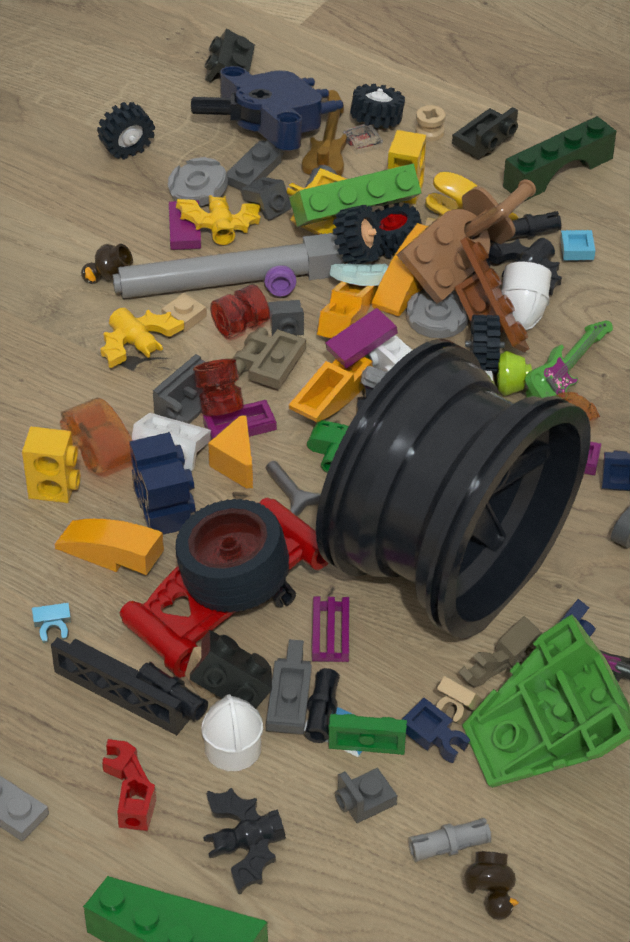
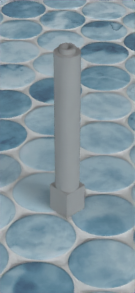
(310, 258)

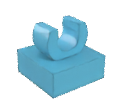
(52, 616)

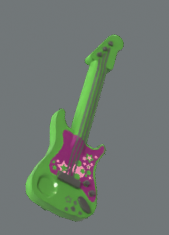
(554, 374)

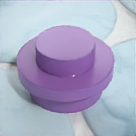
(280, 280)

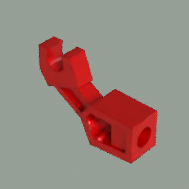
(131, 812)

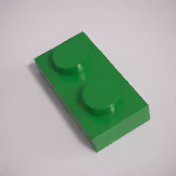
(367, 734)

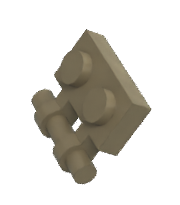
(276, 359)

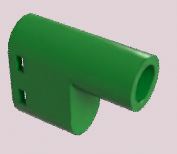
(326, 440)

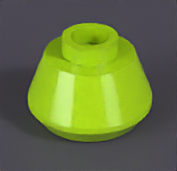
(511, 373)

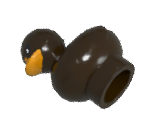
(106, 263)
(492, 875)

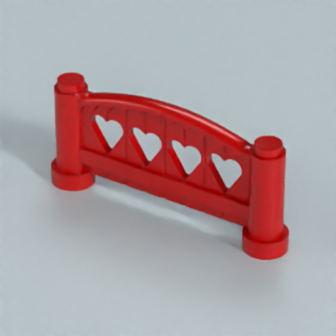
(176, 635)

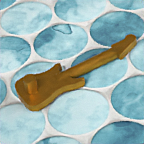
(329, 149)

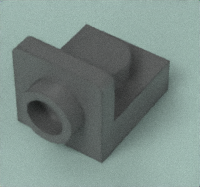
(270, 195)
(287, 317)
(364, 794)

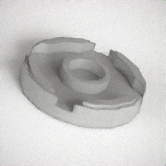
(198, 180)
(434, 319)

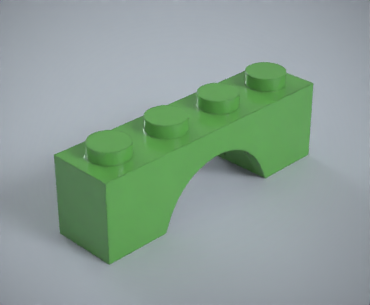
(373, 190)

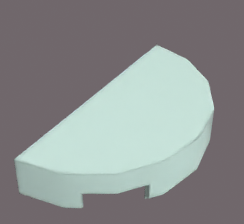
(359, 273)

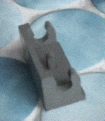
(178, 394)

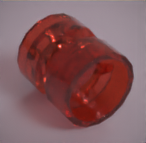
(238, 311)
(221, 398)

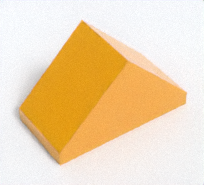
(232, 453)

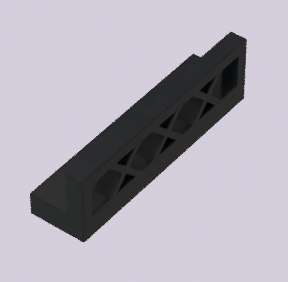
(117, 684)

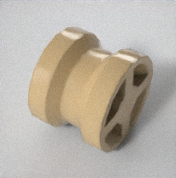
(430, 122)

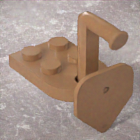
(437, 253)

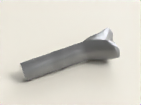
(298, 498)

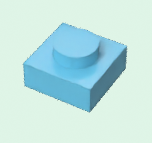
(577, 245)

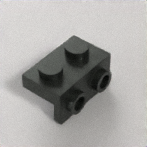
(228, 51)
(486, 131)
(231, 670)

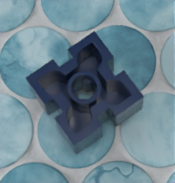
(162, 482)

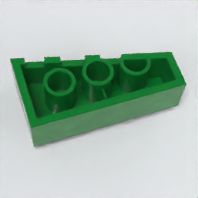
(141, 914)

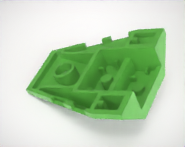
(551, 710)

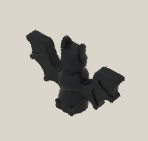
(539, 252)
(251, 834)

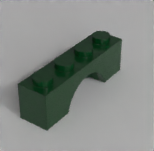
(588, 142)

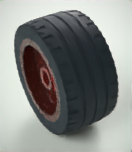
(232, 555)

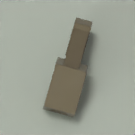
(511, 648)

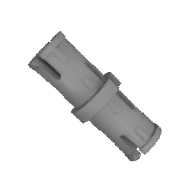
(449, 839)

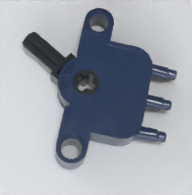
(269, 102)

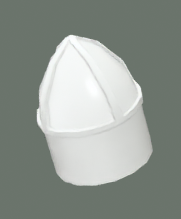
(528, 289)
(232, 734)

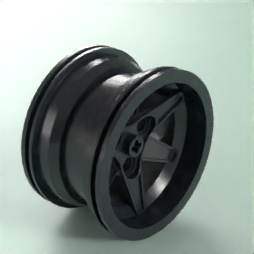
(451, 485)

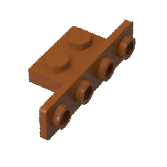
(483, 296)

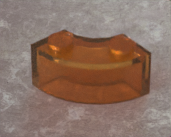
(97, 434)

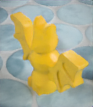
(220, 218)
(135, 332)

